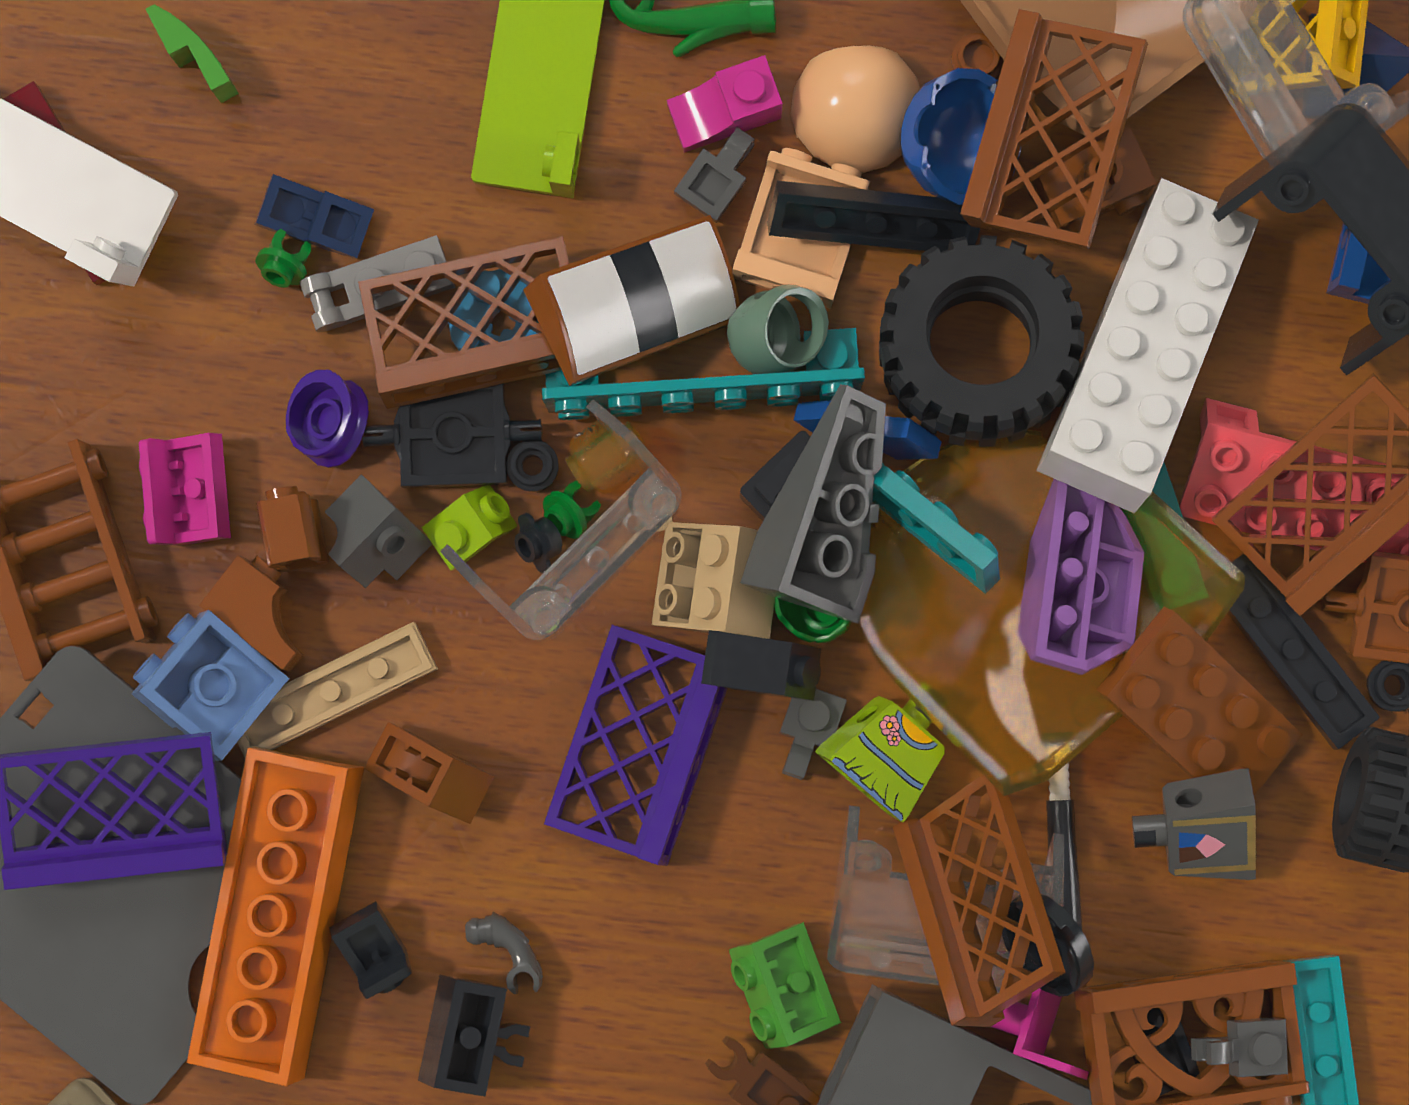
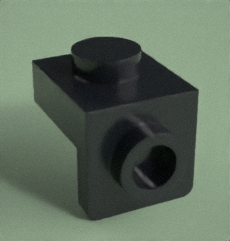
(372, 950)

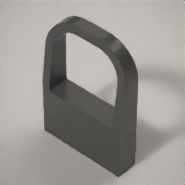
(917, 1058)

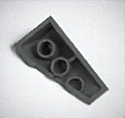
(820, 524)

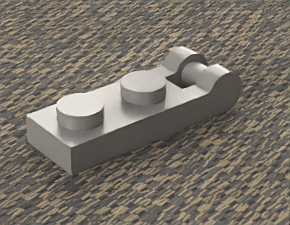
(409, 257)

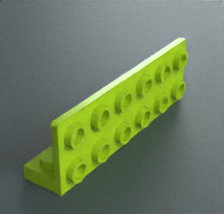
(537, 95)

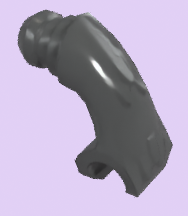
(502, 934)

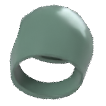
(767, 332)

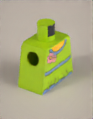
(885, 754)

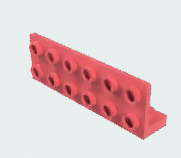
(1237, 453)

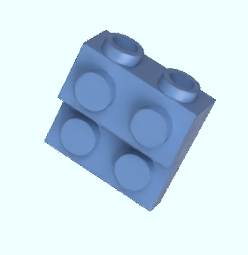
(208, 681)

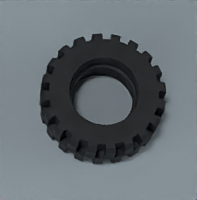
(991, 276)

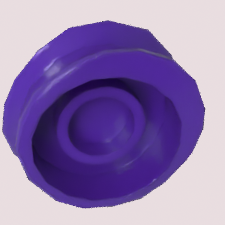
(326, 417)

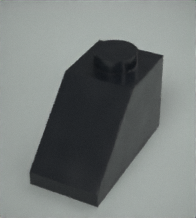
(761, 665)

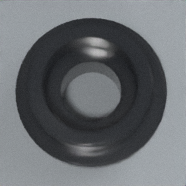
(520, 454)
(1376, 687)

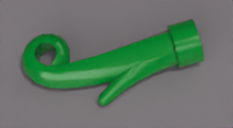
(700, 22)

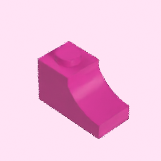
(733, 98)

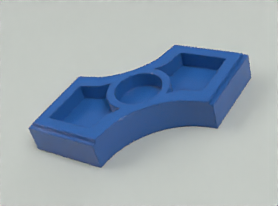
(902, 436)

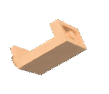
(793, 261)

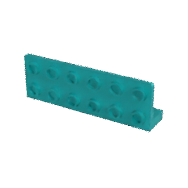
(832, 366)

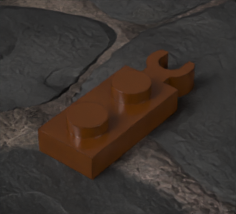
(762, 1080)

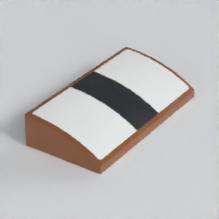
(635, 299)

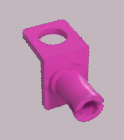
(1033, 1027)

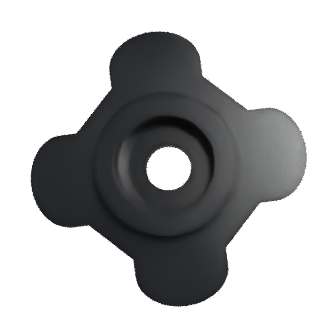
(537, 541)

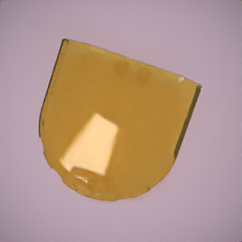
(961, 647)

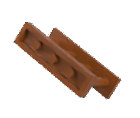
(24, 600)

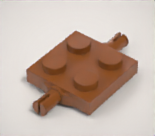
(1377, 608)

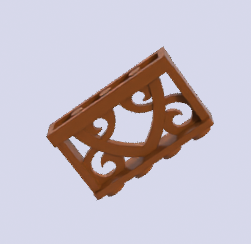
(1129, 1005)

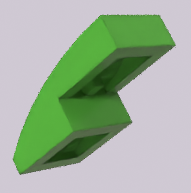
(187, 46)

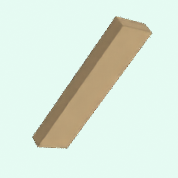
(341, 688)

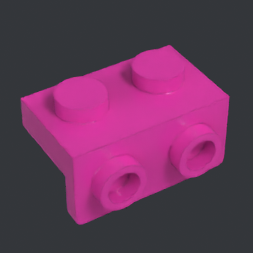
(184, 490)

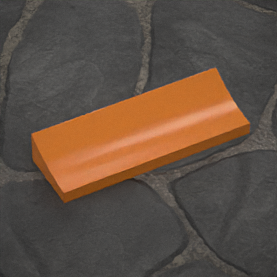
(275, 916)

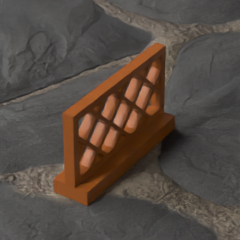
(1009, 117)
(471, 366)
(1357, 539)
(951, 913)

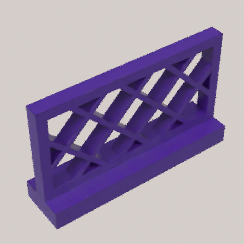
(676, 772)
(118, 855)

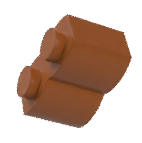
(292, 530)

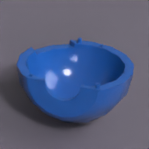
(945, 131)

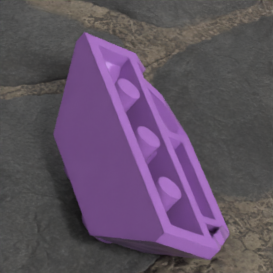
(1080, 582)

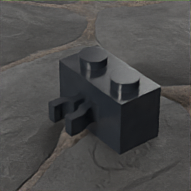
(465, 1036)

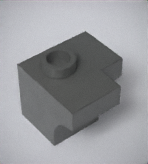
(373, 534)

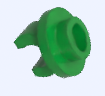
(281, 267)
(566, 513)

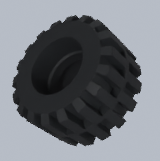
(1373, 801)

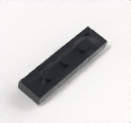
(866, 217)
(1299, 659)

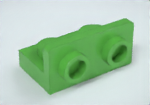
(783, 987)

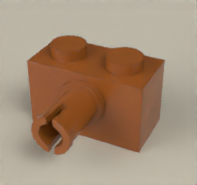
(1126, 190)

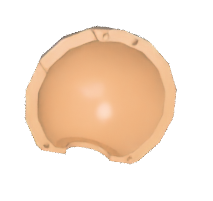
(853, 106)

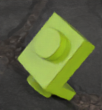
(470, 523)

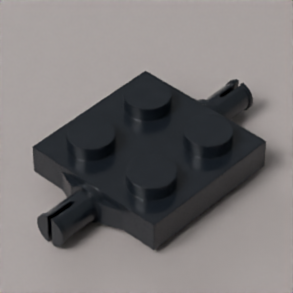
(454, 439)

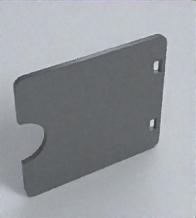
(112, 957)

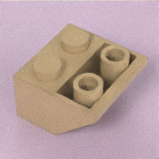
(702, 581)

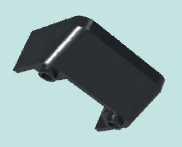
(1367, 185)

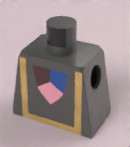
(1205, 826)

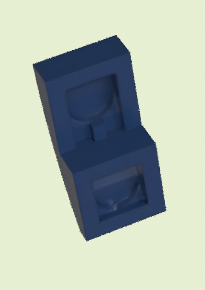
(314, 216)

